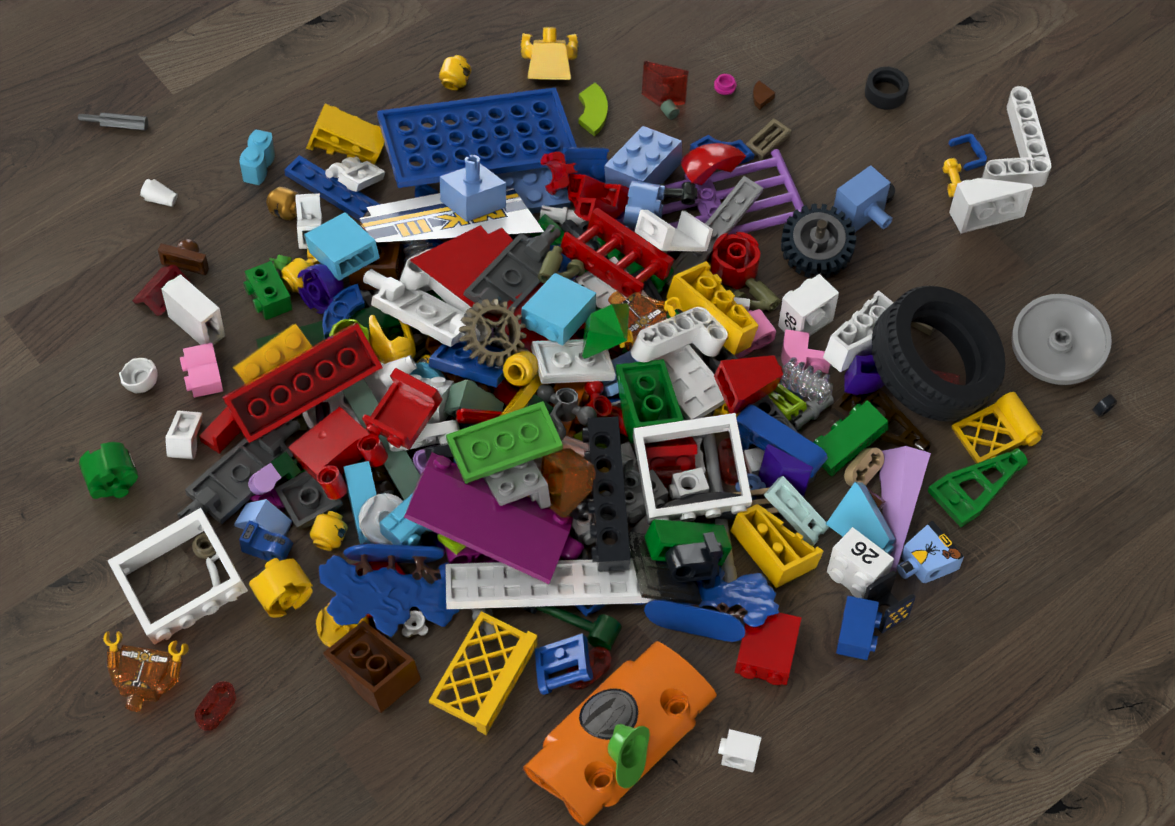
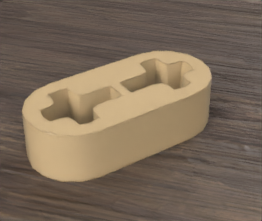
(862, 464)

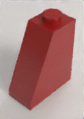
(747, 380)

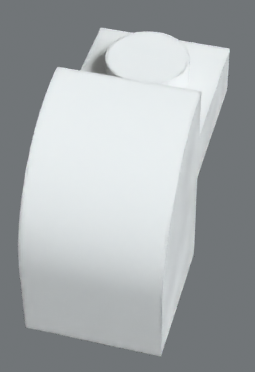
(308, 215)

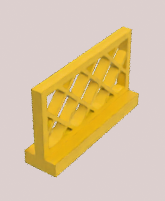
(506, 677)

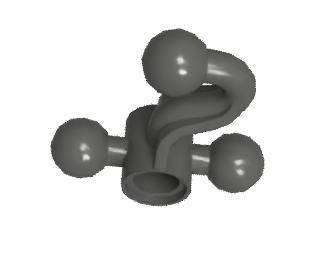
(565, 407)

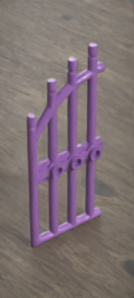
(709, 199)

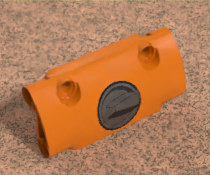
(651, 692)

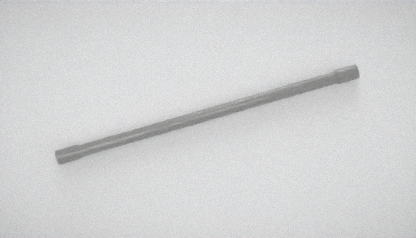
(716, 486)

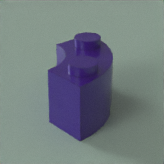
(862, 376)

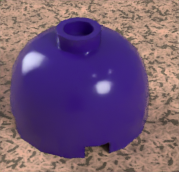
(321, 288)

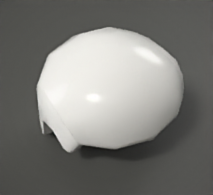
(139, 375)

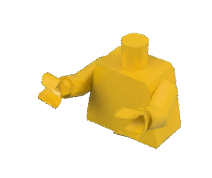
(549, 56)

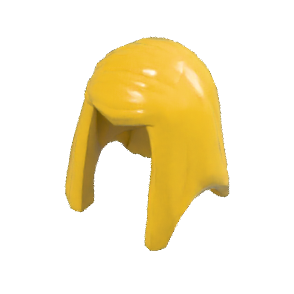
(391, 350)

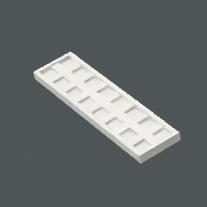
(690, 376)
(571, 584)

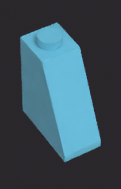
(360, 489)
(862, 514)

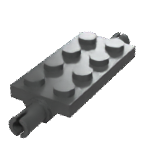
(513, 270)
(225, 484)

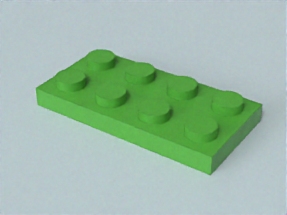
(504, 442)

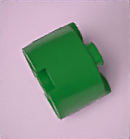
(108, 471)

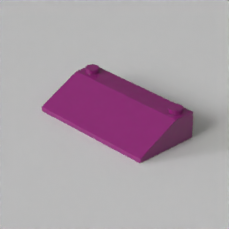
(469, 514)

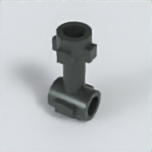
(687, 193)

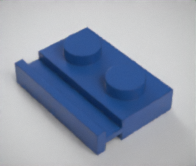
(588, 161)

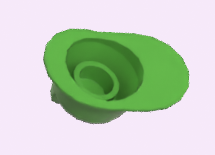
(629, 752)

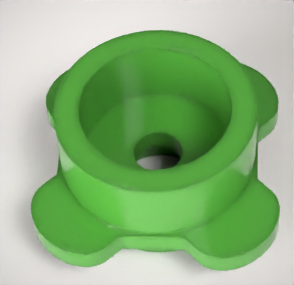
(281, 261)

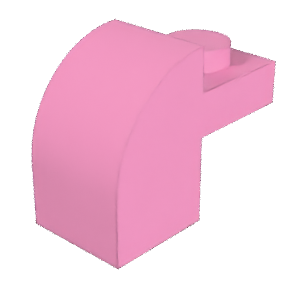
(796, 345)

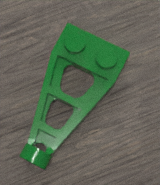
(956, 500)

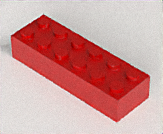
(302, 382)

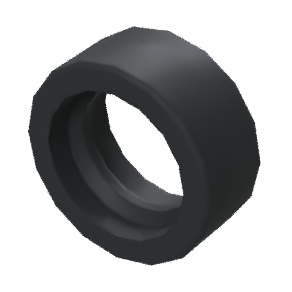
(883, 100)

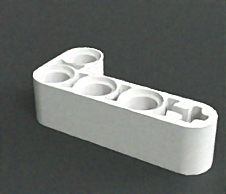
(415, 278)
(689, 327)

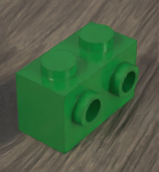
(268, 290)

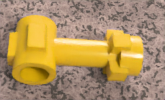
(952, 168)

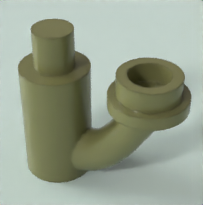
(552, 264)
(765, 297)

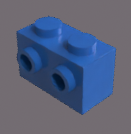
(857, 628)

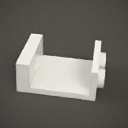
(688, 236)

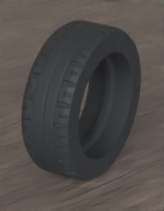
(907, 374)

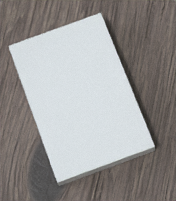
(567, 365)

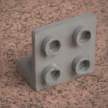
(518, 483)

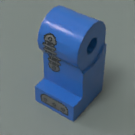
(264, 543)

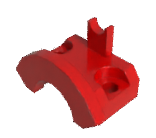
(556, 163)

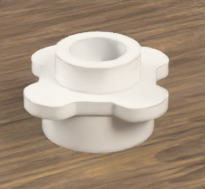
(420, 628)

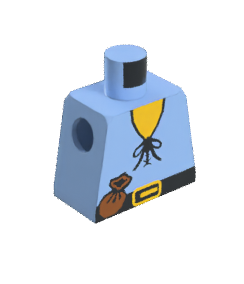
(929, 555)

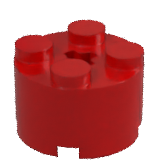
(735, 258)

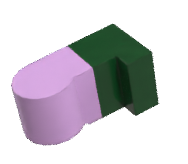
(266, 477)

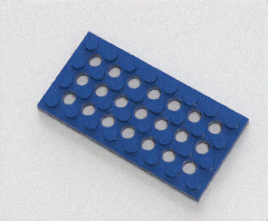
(464, 129)

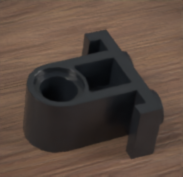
(696, 561)

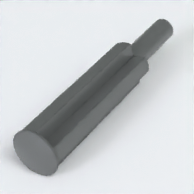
(117, 120)

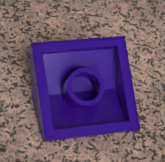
(779, 464)

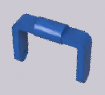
(977, 148)

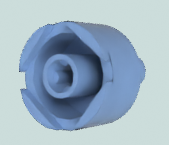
(643, 197)

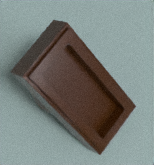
(184, 256)

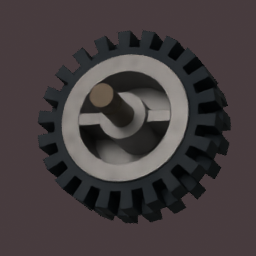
(818, 241)

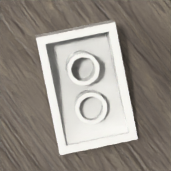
(988, 202)

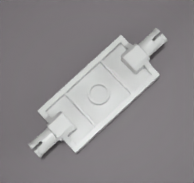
(417, 309)

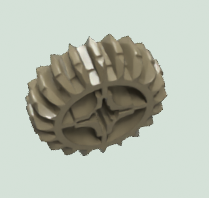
(509, 344)

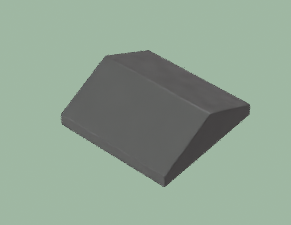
(305, 500)

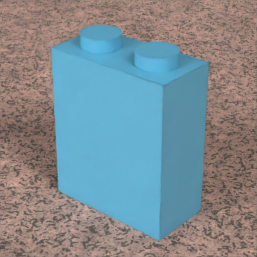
(342, 246)
(558, 309)

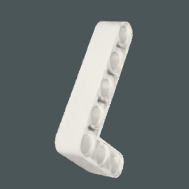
(1034, 159)

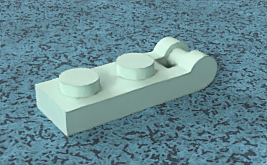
(796, 510)

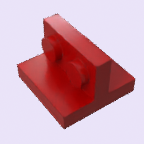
(672, 453)

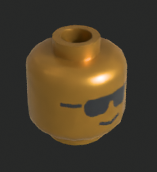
(282, 203)

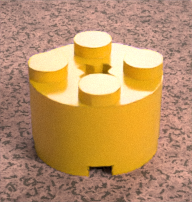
(281, 586)

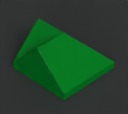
(605, 329)

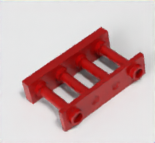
(624, 240)

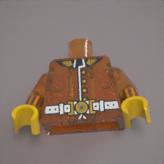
(643, 313)
(143, 672)

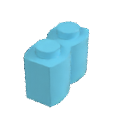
(257, 157)

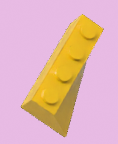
(702, 289)

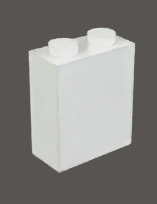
(193, 311)

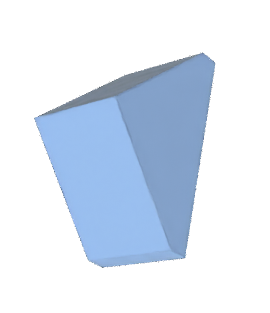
(265, 515)

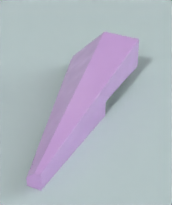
(900, 486)

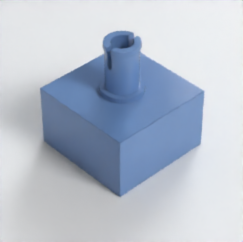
(472, 190)
(864, 199)

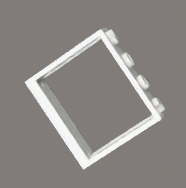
(687, 429)
(160, 544)

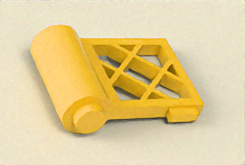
(1016, 423)

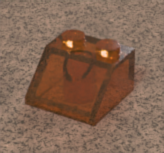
(568, 479)

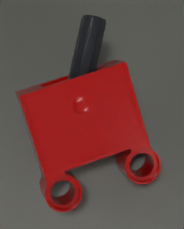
(335, 444)

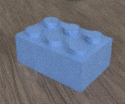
(644, 158)

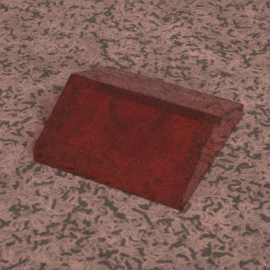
(664, 83)

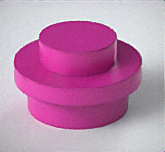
(725, 84)

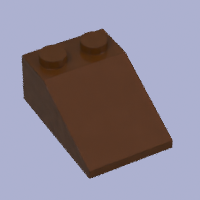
(373, 666)

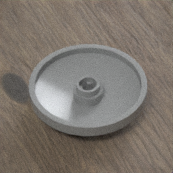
(1061, 339)

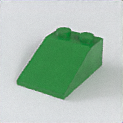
(646, 395)

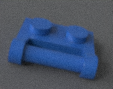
(561, 656)

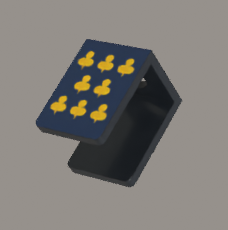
(881, 592)

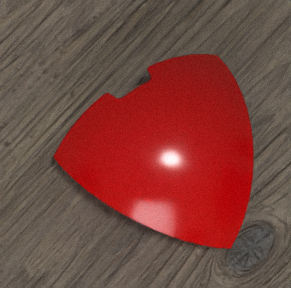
(705, 159)
(591, 194)

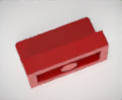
(220, 431)

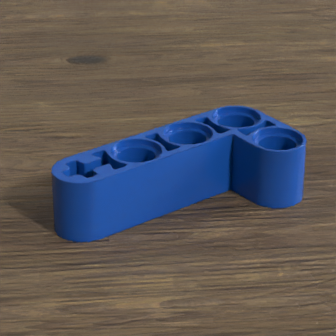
(762, 429)

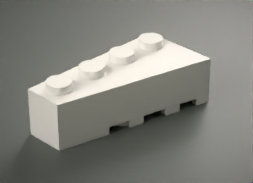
(856, 334)

